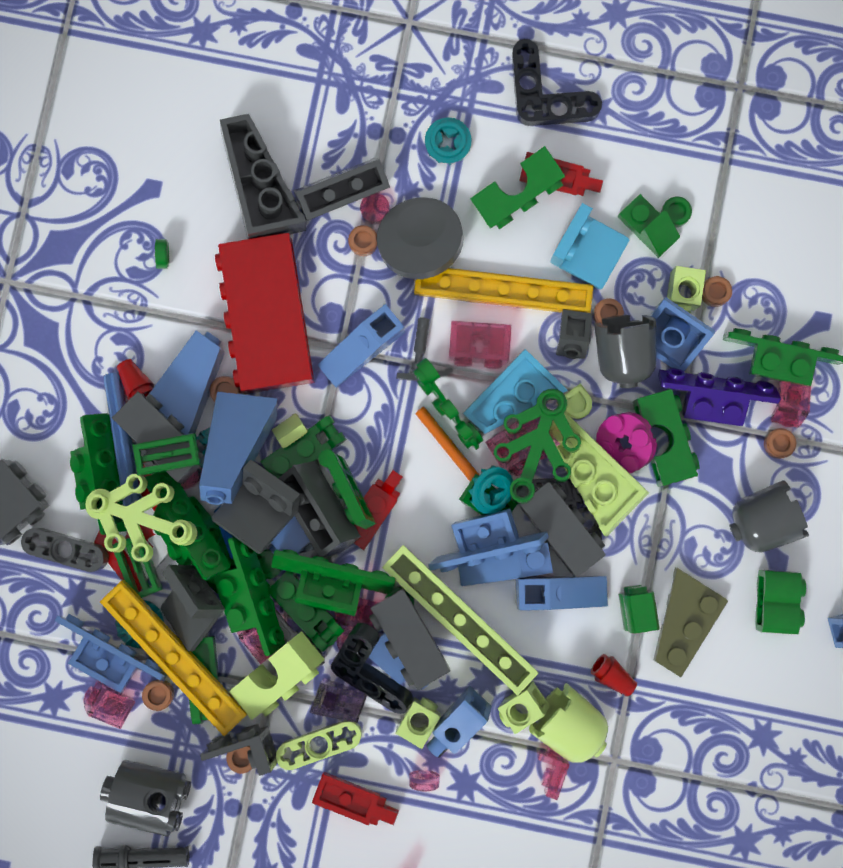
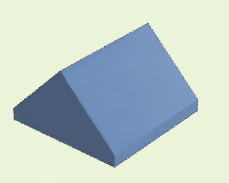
(678, 334)

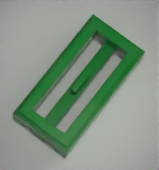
(193, 450)
(128, 577)

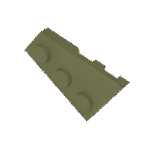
(687, 621)

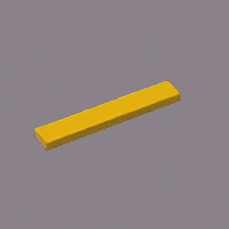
(507, 290)
(173, 657)

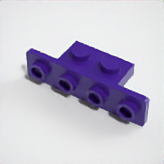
(717, 398)

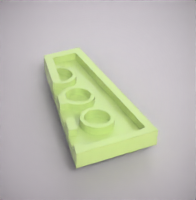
(601, 481)

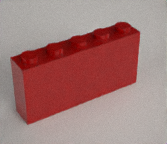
(264, 313)

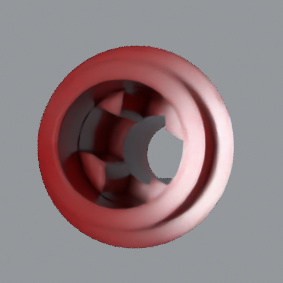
(133, 379)
(611, 674)

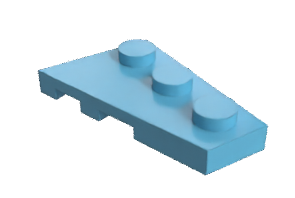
(511, 393)

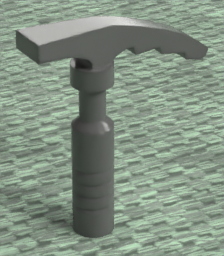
(420, 349)

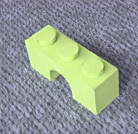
(293, 664)

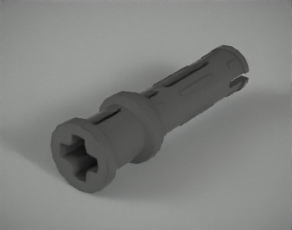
(140, 858)

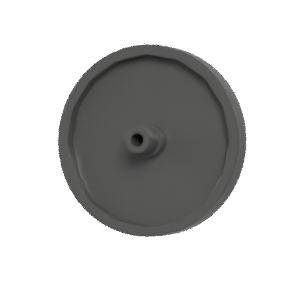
(420, 238)

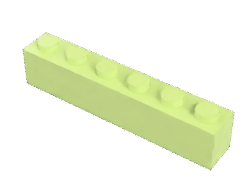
(460, 620)

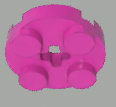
(639, 436)

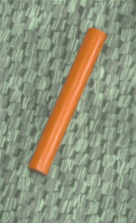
(446, 443)

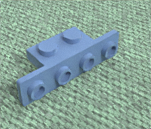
(487, 537)
(105, 661)

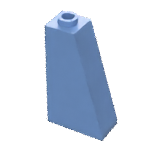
(188, 379)
(235, 437)

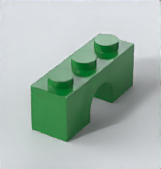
(542, 176)
(663, 413)

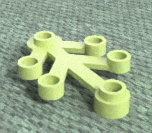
(134, 516)

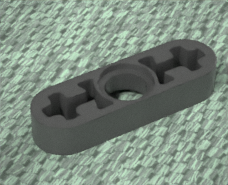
(47, 536)

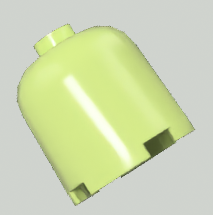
(571, 726)

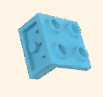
(589, 249)

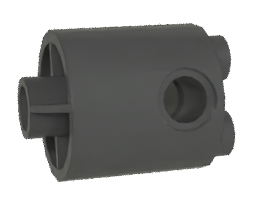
(134, 794)

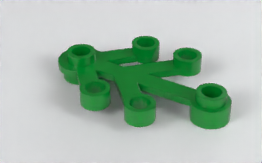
(426, 378)
(539, 440)

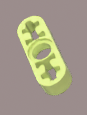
(294, 744)

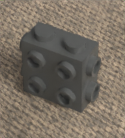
(19, 501)

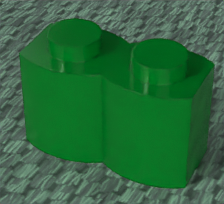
(779, 602)
(638, 609)

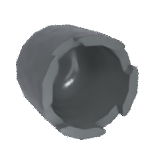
(626, 349)
(768, 519)

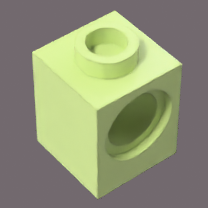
(693, 279)
(532, 700)
(417, 735)

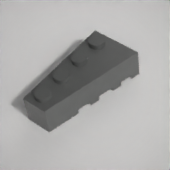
(261, 192)

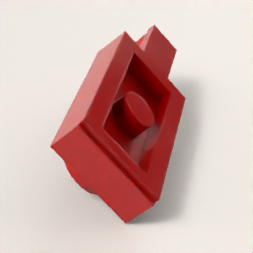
(575, 178)
(380, 501)
(353, 801)

